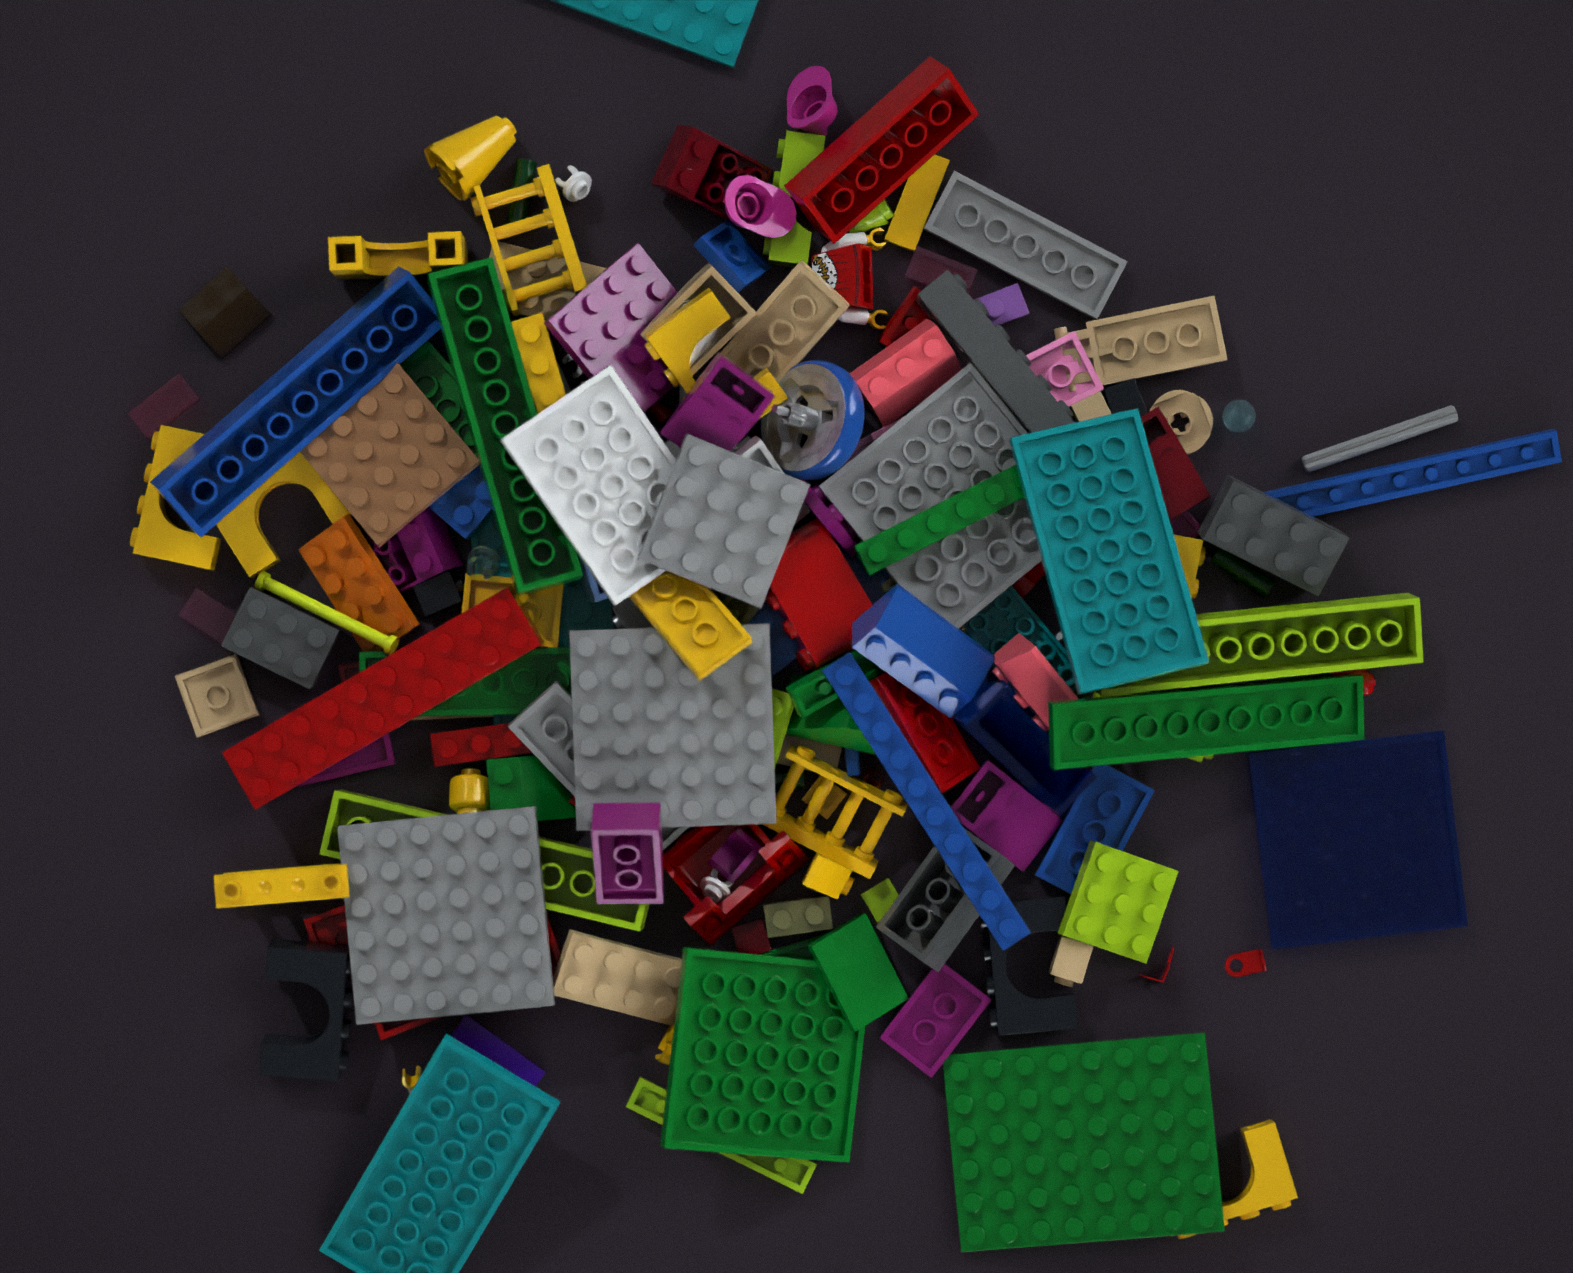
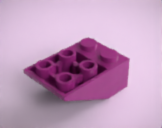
(719, 406)
(418, 551)
(1005, 815)

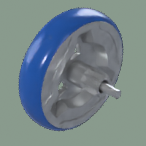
(829, 437)

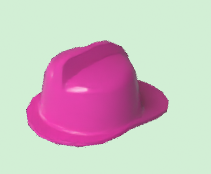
(811, 101)
(759, 207)

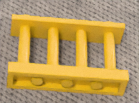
(551, 217)
(832, 844)
(281, 885)

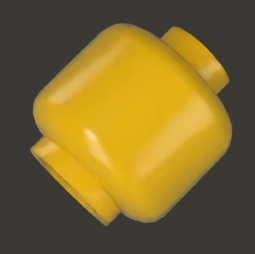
(469, 792)

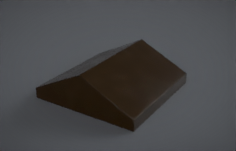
(224, 312)

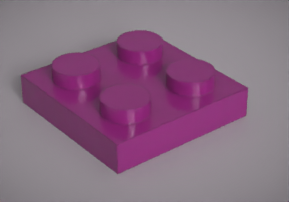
(831, 519)

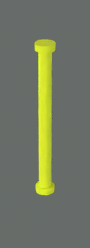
(265, 582)

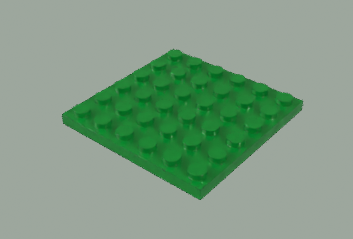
(760, 1060)

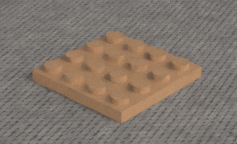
(390, 456)

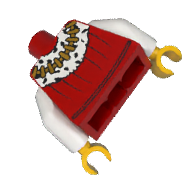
(849, 272)

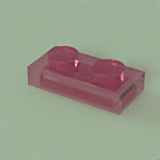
(928, 266)

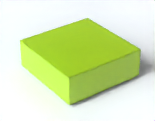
(880, 898)

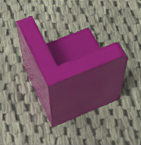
(734, 855)

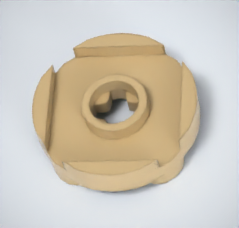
(1192, 407)

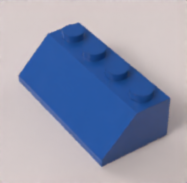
(921, 650)

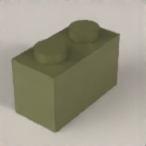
(798, 916)

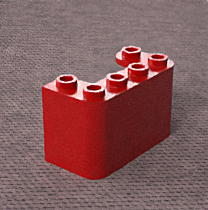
(816, 596)

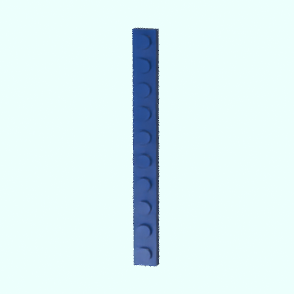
(1422, 474)
(926, 801)

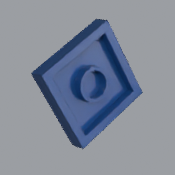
(732, 256)

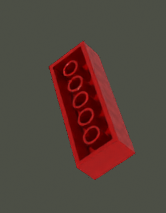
(882, 149)

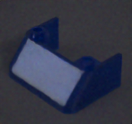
(1020, 746)

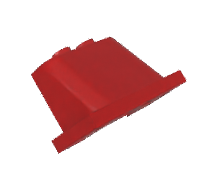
(768, 870)

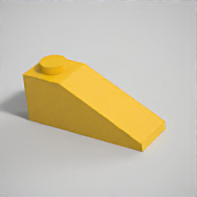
(828, 877)

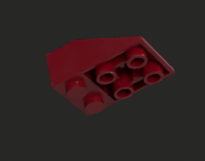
(701, 168)
(1175, 472)

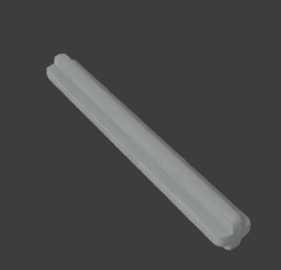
(1379, 438)

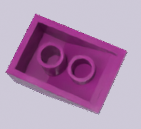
(628, 853)

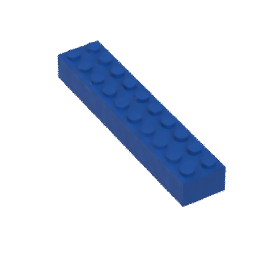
(298, 402)

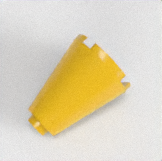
(470, 154)

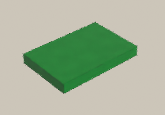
(858, 972)

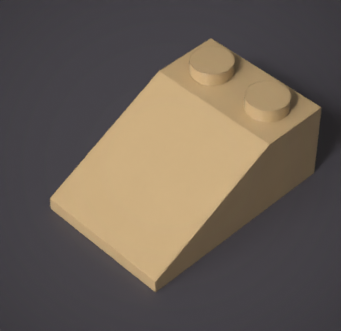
(730, 299)

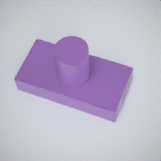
(1005, 305)

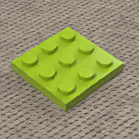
(1118, 902)

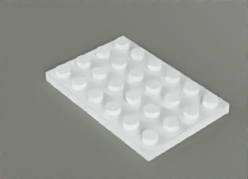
(598, 477)

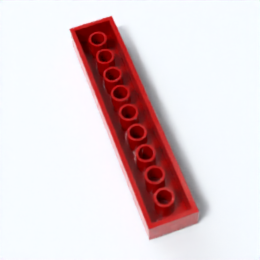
(383, 697)

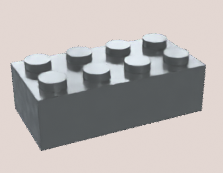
(1273, 535)
(934, 909)

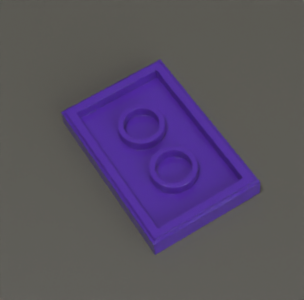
(497, 1050)

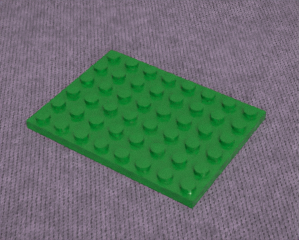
(1083, 1142)

